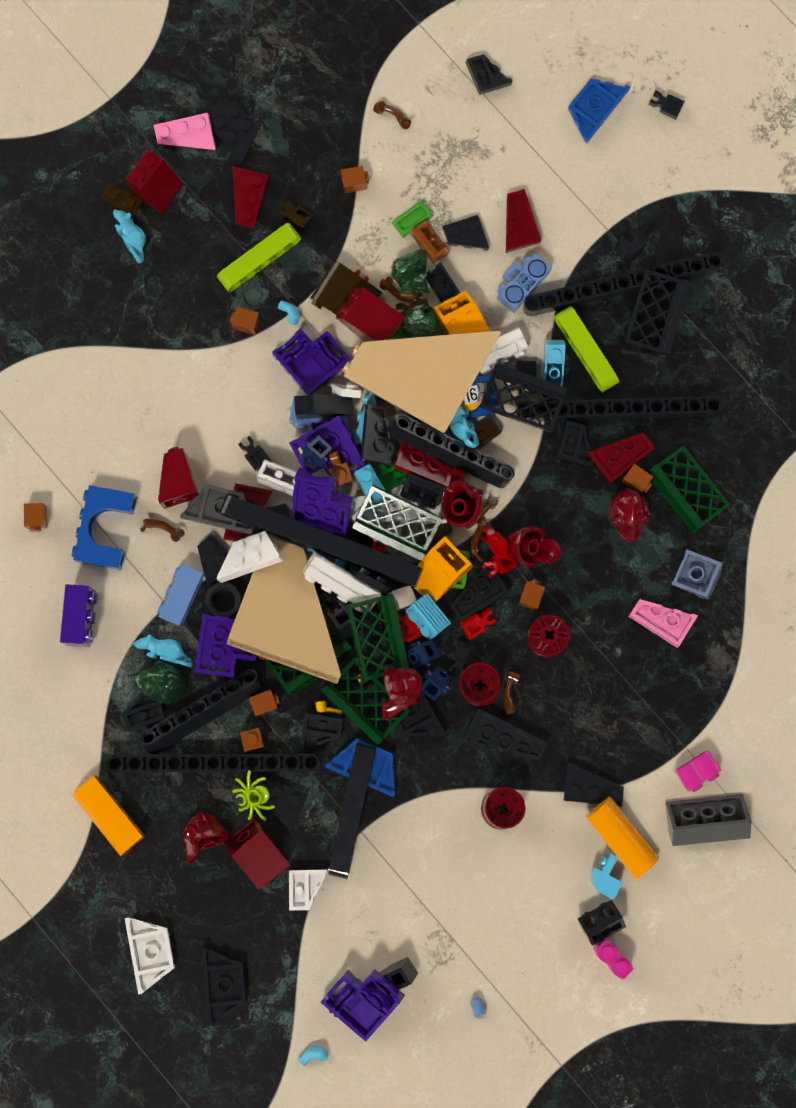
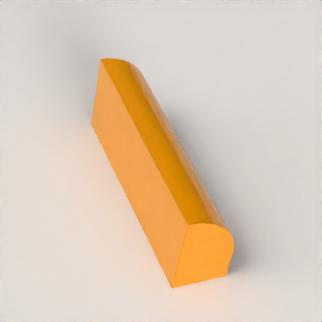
(108, 815)
(623, 837)

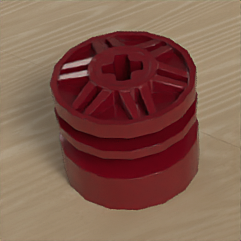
(536, 636)
(472, 676)
(513, 804)

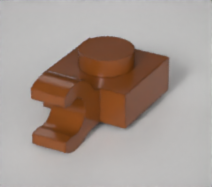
(340, 469)

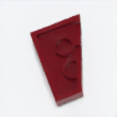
(248, 195)
(520, 222)
(621, 455)
(416, 462)
(253, 495)

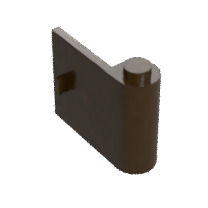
(336, 287)

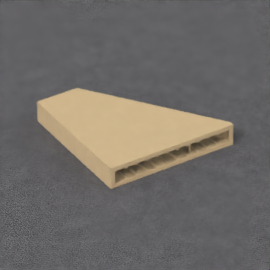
(422, 373)
(284, 617)

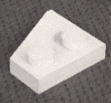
(346, 390)
(304, 887)

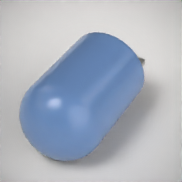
(478, 1007)

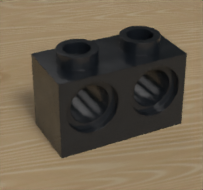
(603, 926)

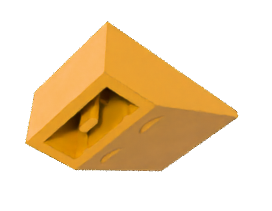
(460, 315)
(441, 569)

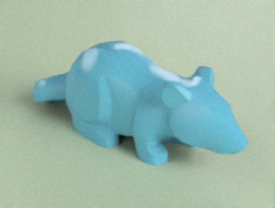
(132, 235)
(462, 429)
(167, 649)

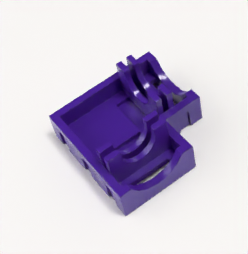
(311, 362)
(339, 438)
(319, 504)
(213, 647)
(363, 1004)

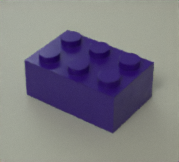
(78, 615)

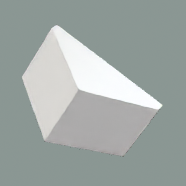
(403, 598)

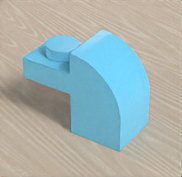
(602, 880)

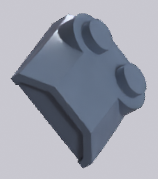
(698, 574)

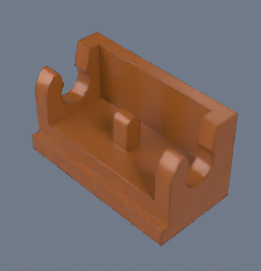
(429, 242)

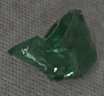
(410, 272)
(419, 322)
(161, 682)

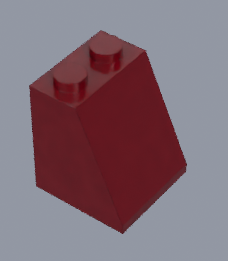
(154, 182)
(368, 316)
(177, 479)
(257, 853)

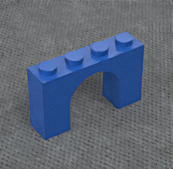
(97, 502)

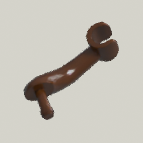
(401, 118)
(386, 284)
(484, 509)
(152, 523)
(475, 539)
(507, 699)

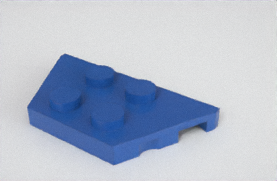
(595, 105)
(382, 769)

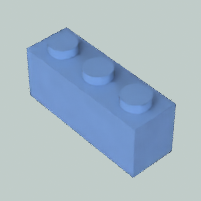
(180, 595)

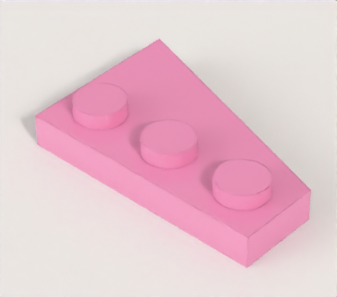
(187, 132)
(664, 622)

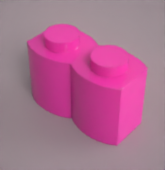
(698, 770)
(616, 962)

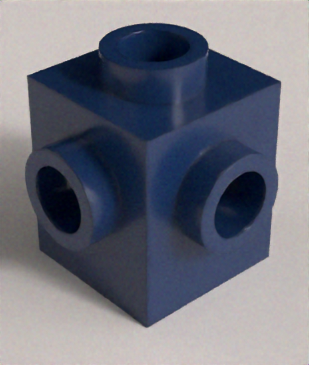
(315, 453)
(418, 654)
(436, 683)

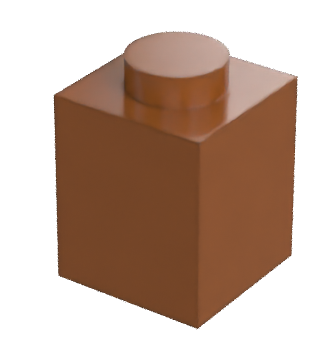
(354, 179)
(245, 320)
(638, 479)
(35, 516)
(531, 594)
(264, 703)
(252, 739)

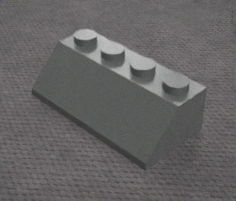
(708, 820)

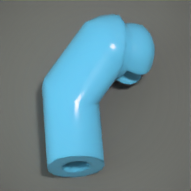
(292, 311)
(317, 1053)

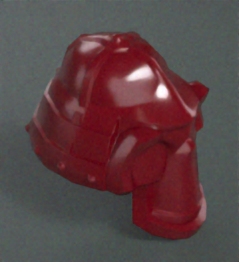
(461, 503)
(629, 512)
(530, 546)
(403, 689)
(203, 833)

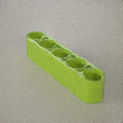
(259, 257)
(586, 349)

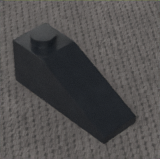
(322, 406)
(335, 611)
(400, 974)

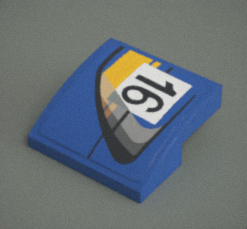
(475, 395)

